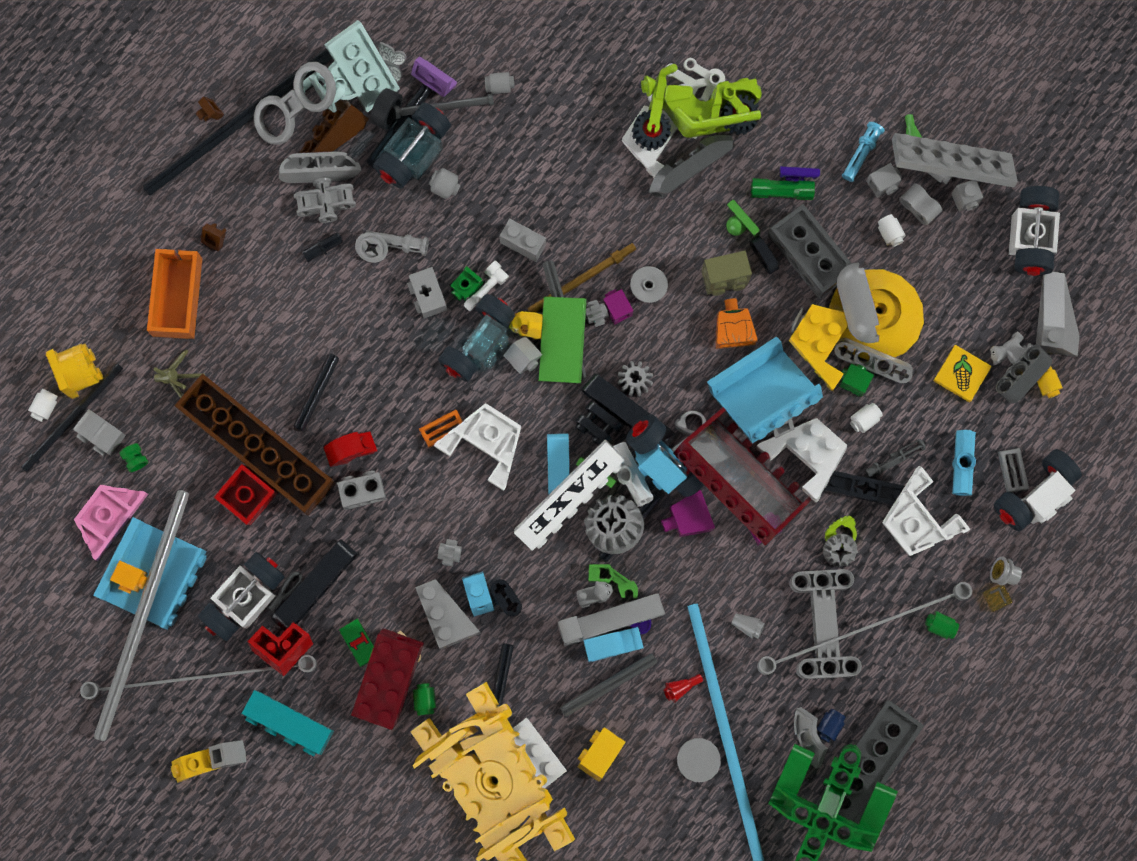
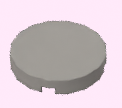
(698, 760)

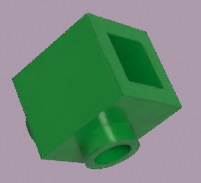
(856, 379)

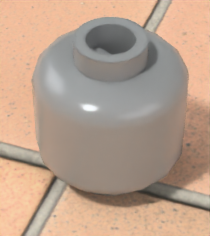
(444, 183)

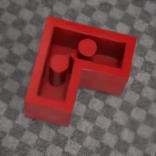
(281, 652)

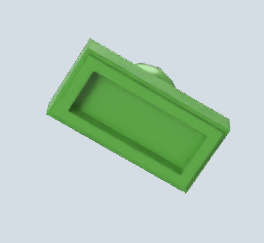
(740, 222)

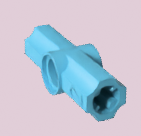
(963, 476)

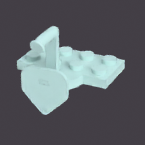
(356, 69)

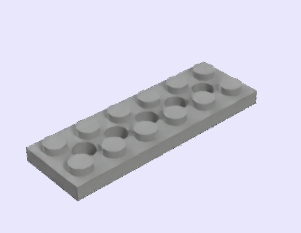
(945, 164)

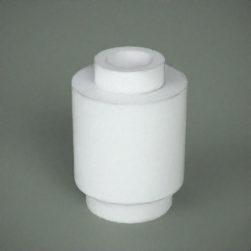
(891, 230)
(43, 405)
(866, 418)

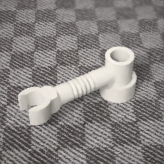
(496, 276)

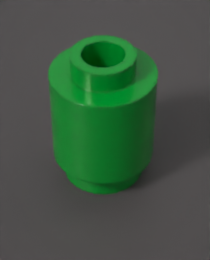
(942, 625)
(424, 699)

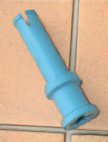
(867, 143)

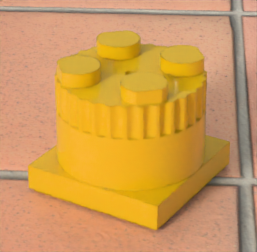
(74, 369)

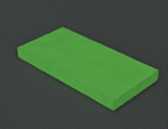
(562, 339)

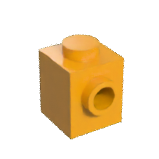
(129, 577)

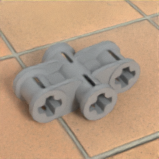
(317, 201)

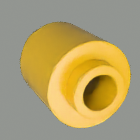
(1050, 384)

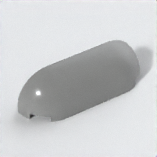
(311, 166)
(858, 303)

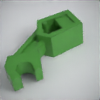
(622, 582)

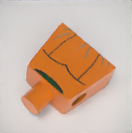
(734, 327)

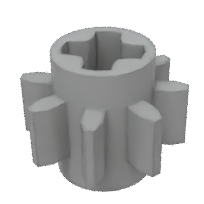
(596, 313)
(449, 552)

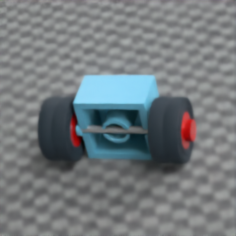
(658, 459)

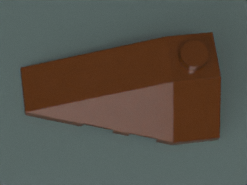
(336, 128)

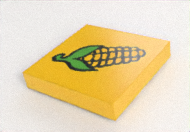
(962, 373)

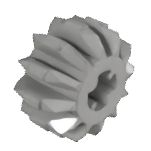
(642, 375)

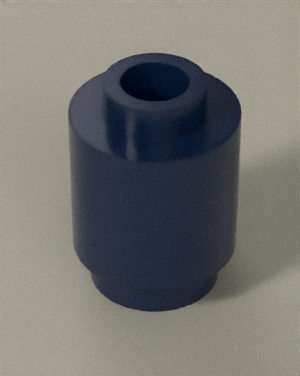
(830, 725)

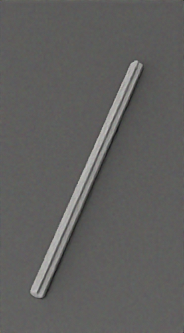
(141, 616)

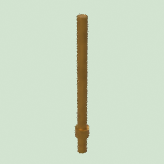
(615, 258)

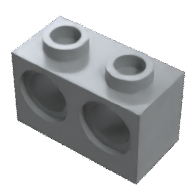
(362, 496)

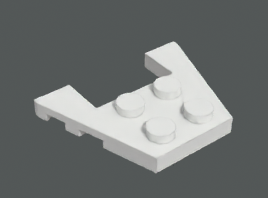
(646, 157)
(491, 434)
(813, 446)
(913, 524)

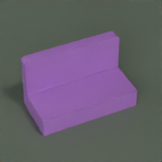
(432, 77)

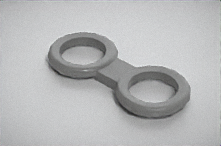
(294, 103)

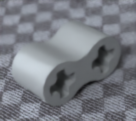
(920, 204)

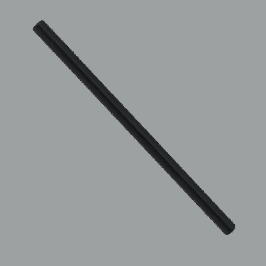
(225, 130)

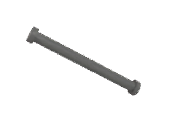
(447, 105)

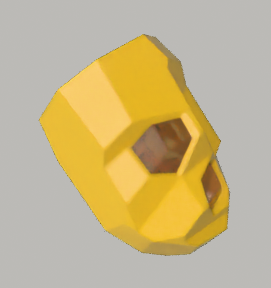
(527, 324)

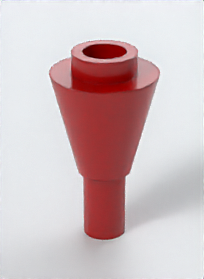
(677, 689)

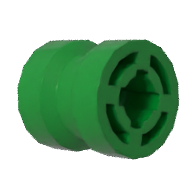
(133, 457)

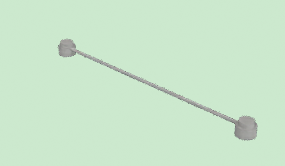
(768, 665)
(91, 690)

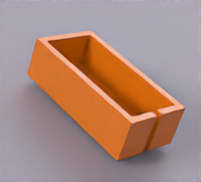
(174, 294)

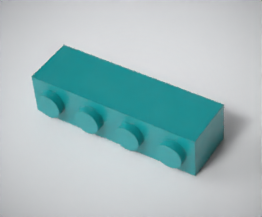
(287, 722)

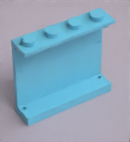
(764, 390)
(139, 550)

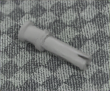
(406, 243)

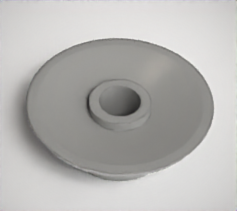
(649, 275)

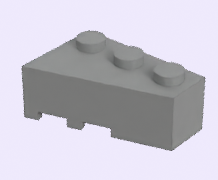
(444, 615)

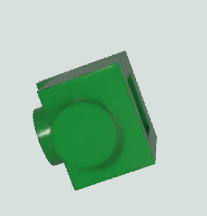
(465, 293)

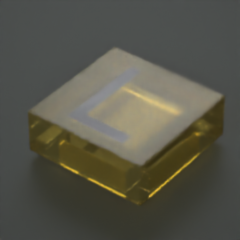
(997, 597)

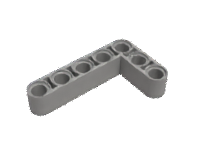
(609, 620)

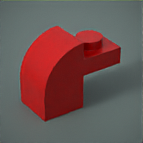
(349, 447)

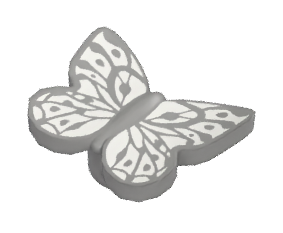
(392, 59)

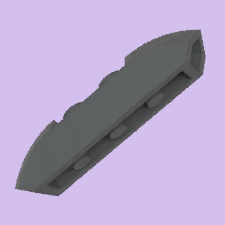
(671, 178)

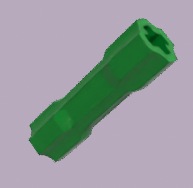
(788, 189)

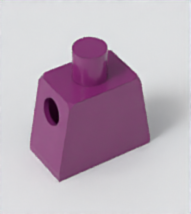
(689, 516)

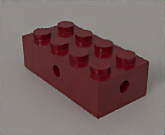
(387, 679)

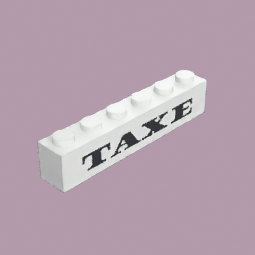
(568, 495)

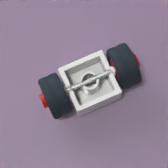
(1035, 230)
(1044, 498)
(242, 597)

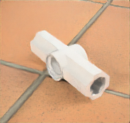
(632, 477)

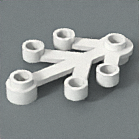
(695, 84)

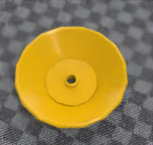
(900, 316)

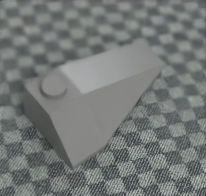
(1056, 321)

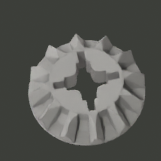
(371, 255)
(833, 544)

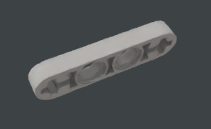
(875, 357)

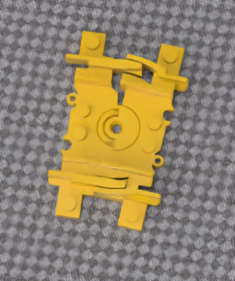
(490, 803)

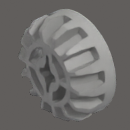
(623, 533)

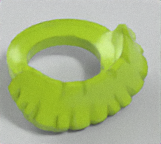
(845, 521)

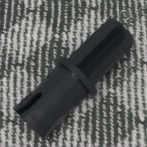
(322, 247)

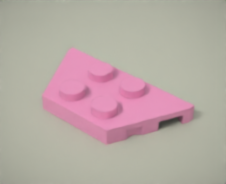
(106, 516)

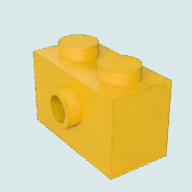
(600, 754)

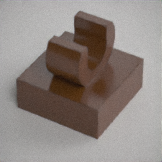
(208, 110)
(212, 236)

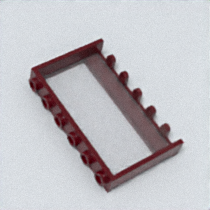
(740, 478)

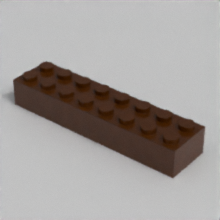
(255, 444)

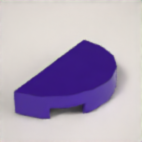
(796, 173)

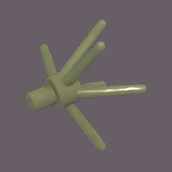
(171, 376)

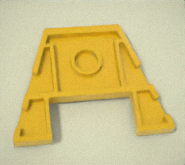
(816, 339)

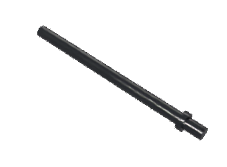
(69, 420)

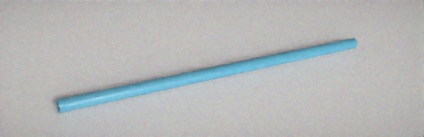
(725, 733)

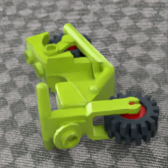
(692, 115)

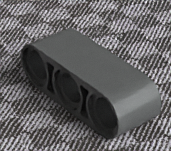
(1024, 374)

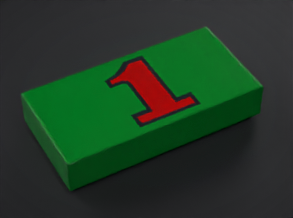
(357, 641)

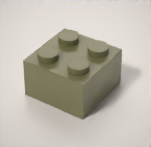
(726, 273)

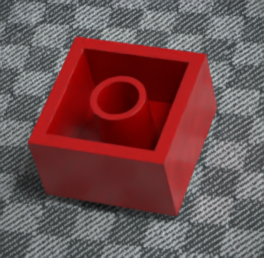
(246, 494)

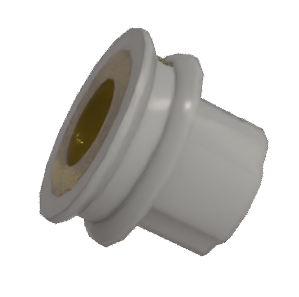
(1004, 572)

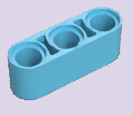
(557, 459)

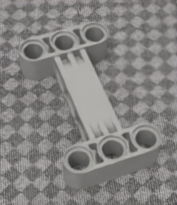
(825, 623)

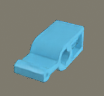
(613, 644)

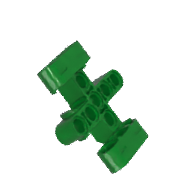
(862, 835)

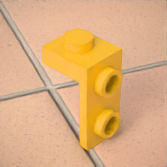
(191, 765)

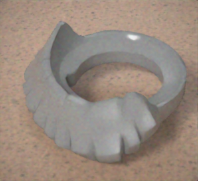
(681, 425)

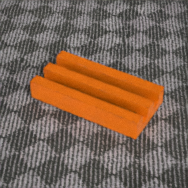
(440, 420)

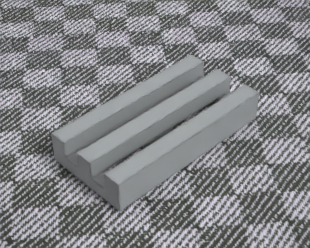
(1004, 468)

